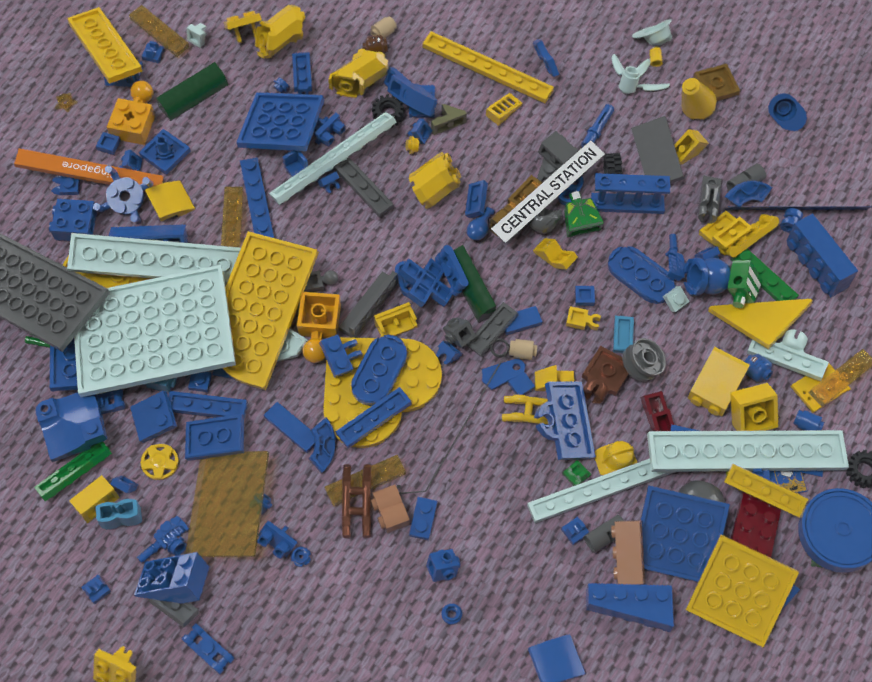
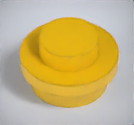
(412, 145)

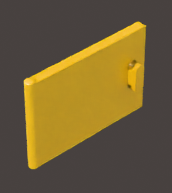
(807, 383)

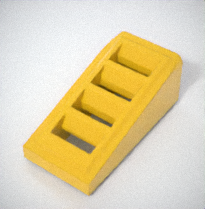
(500, 118)

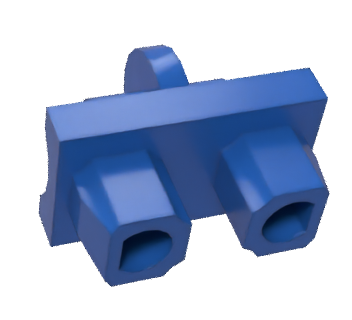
(326, 126)
(277, 538)

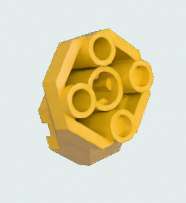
(279, 31)
(358, 73)
(435, 179)

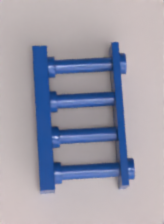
(630, 202)

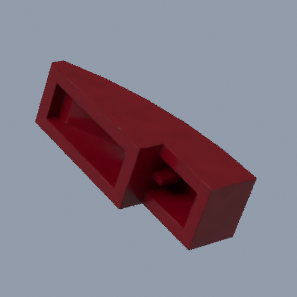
(657, 412)

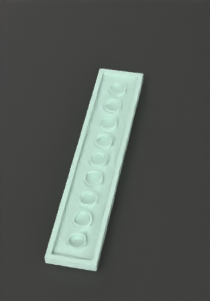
(145, 257)
(748, 449)

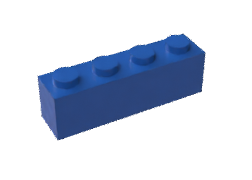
(169, 233)

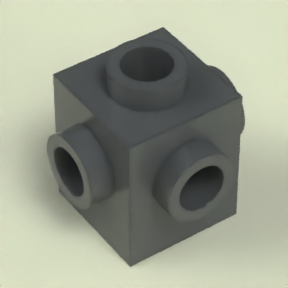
(459, 332)

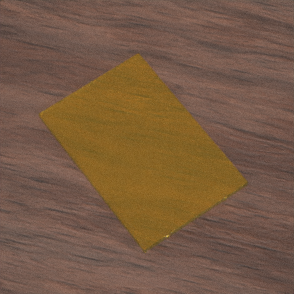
(228, 505)

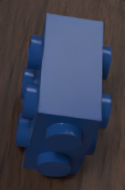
(72, 217)

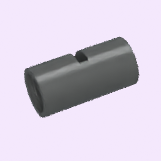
(755, 173)
(601, 535)

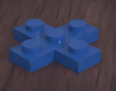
(425, 282)

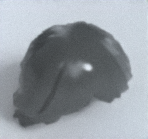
(545, 220)

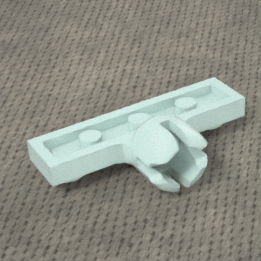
(791, 355)

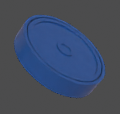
(837, 530)

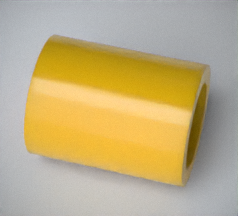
(655, 57)

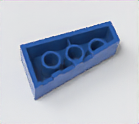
(634, 603)

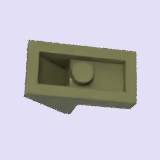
(451, 118)

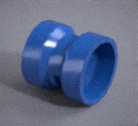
(791, 216)

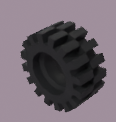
(391, 102)
(612, 163)
(853, 472)

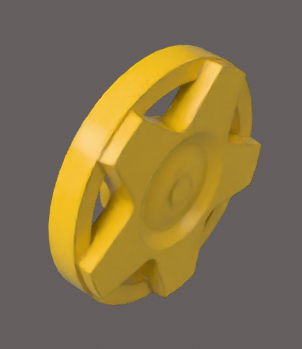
(159, 461)

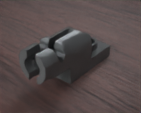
(709, 198)

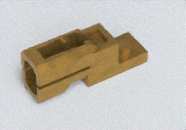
(516, 198)

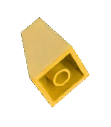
(716, 380)

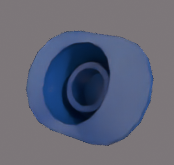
(787, 112)

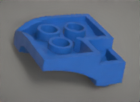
(70, 424)

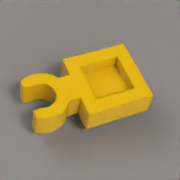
(579, 318)

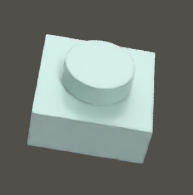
(676, 298)

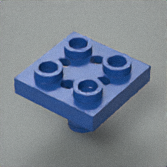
(161, 149)

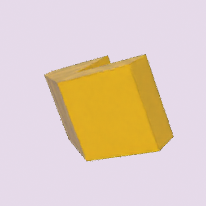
(553, 254)

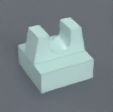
(196, 34)

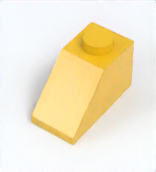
(690, 145)

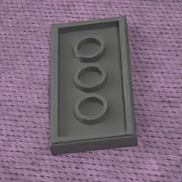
(657, 149)

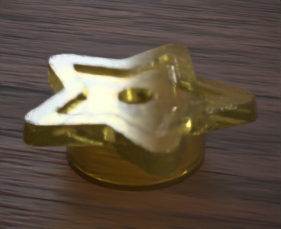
(62, 98)

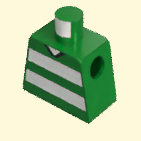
(743, 282)

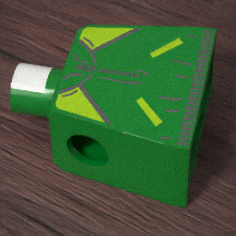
(581, 216)

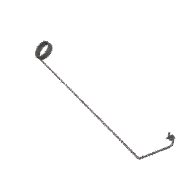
(497, 355)

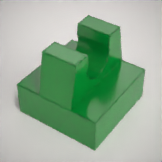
(576, 473)

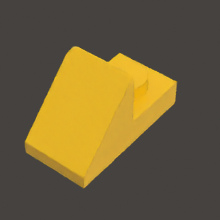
(551, 374)

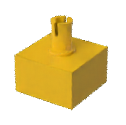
(754, 408)

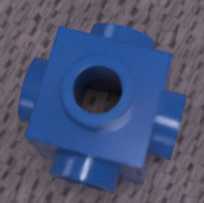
(443, 565)

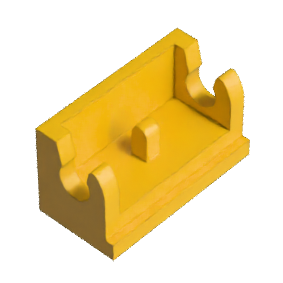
(396, 320)
(93, 495)

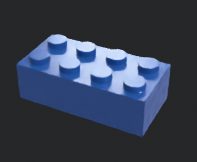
(821, 255)

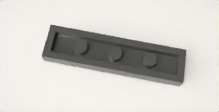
(364, 187)

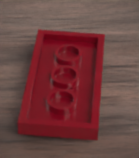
(756, 524)

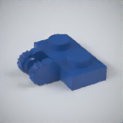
(336, 355)

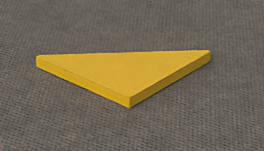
(762, 320)

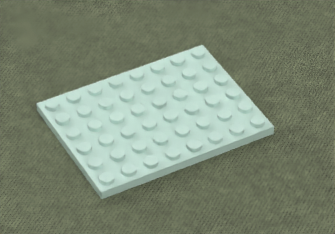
(156, 332)

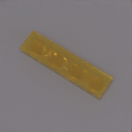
(159, 30)
(232, 217)
(842, 378)
(380, 474)

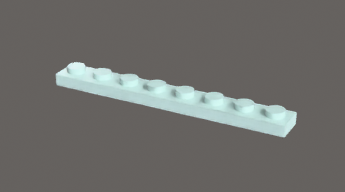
(332, 158)
(593, 490)

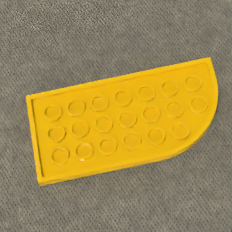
(263, 302)

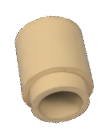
(384, 27)
(523, 349)

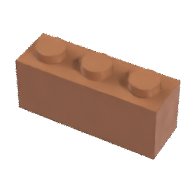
(628, 552)

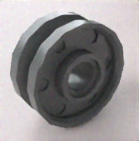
(644, 360)

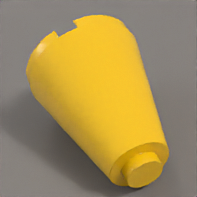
(697, 99)

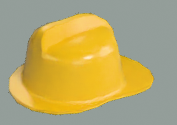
(614, 457)

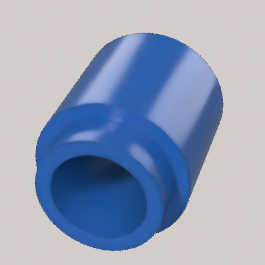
(808, 421)

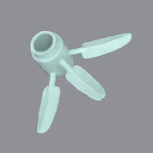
(631, 76)

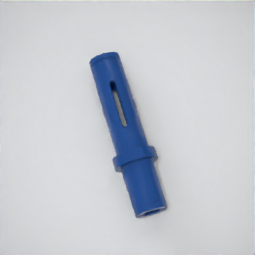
(594, 132)

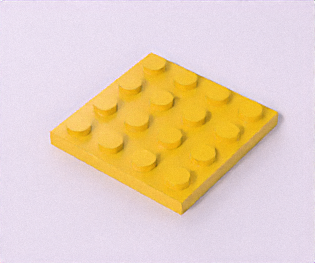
(742, 590)

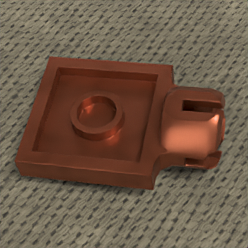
(604, 375)

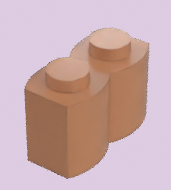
(391, 509)

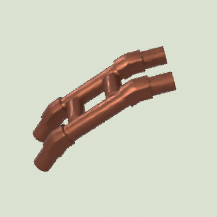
(365, 492)

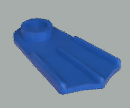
(503, 374)

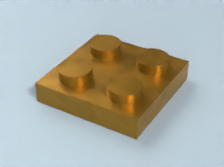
(719, 80)

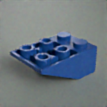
(173, 578)

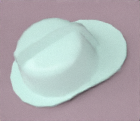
(656, 34)

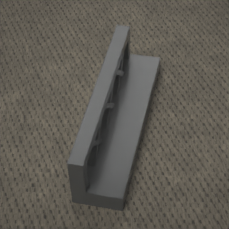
(369, 304)

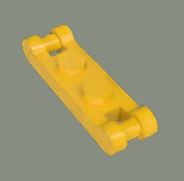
(760, 228)

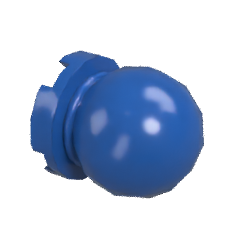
(706, 276)

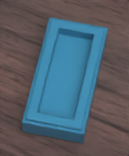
(622, 333)

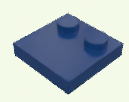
(153, 416)

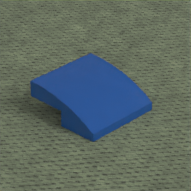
(556, 660)

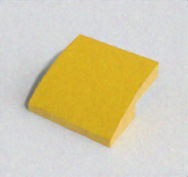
(169, 200)
(725, 230)

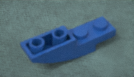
(409, 93)

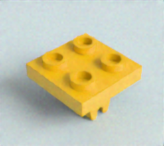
(249, 18)
(114, 667)

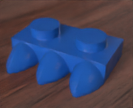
(67, 185)

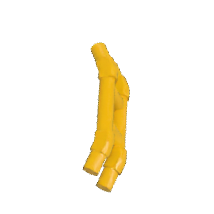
(527, 416)

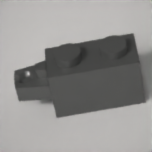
(557, 150)

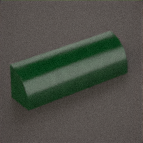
(192, 91)
(476, 291)

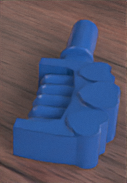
(676, 260)
(167, 531)

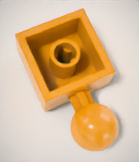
(133, 118)
(317, 319)

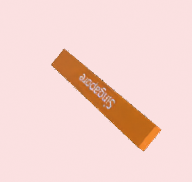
(77, 168)

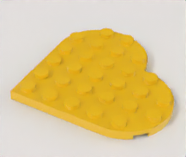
(418, 379)

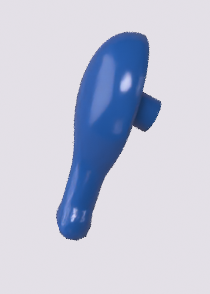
(479, 228)

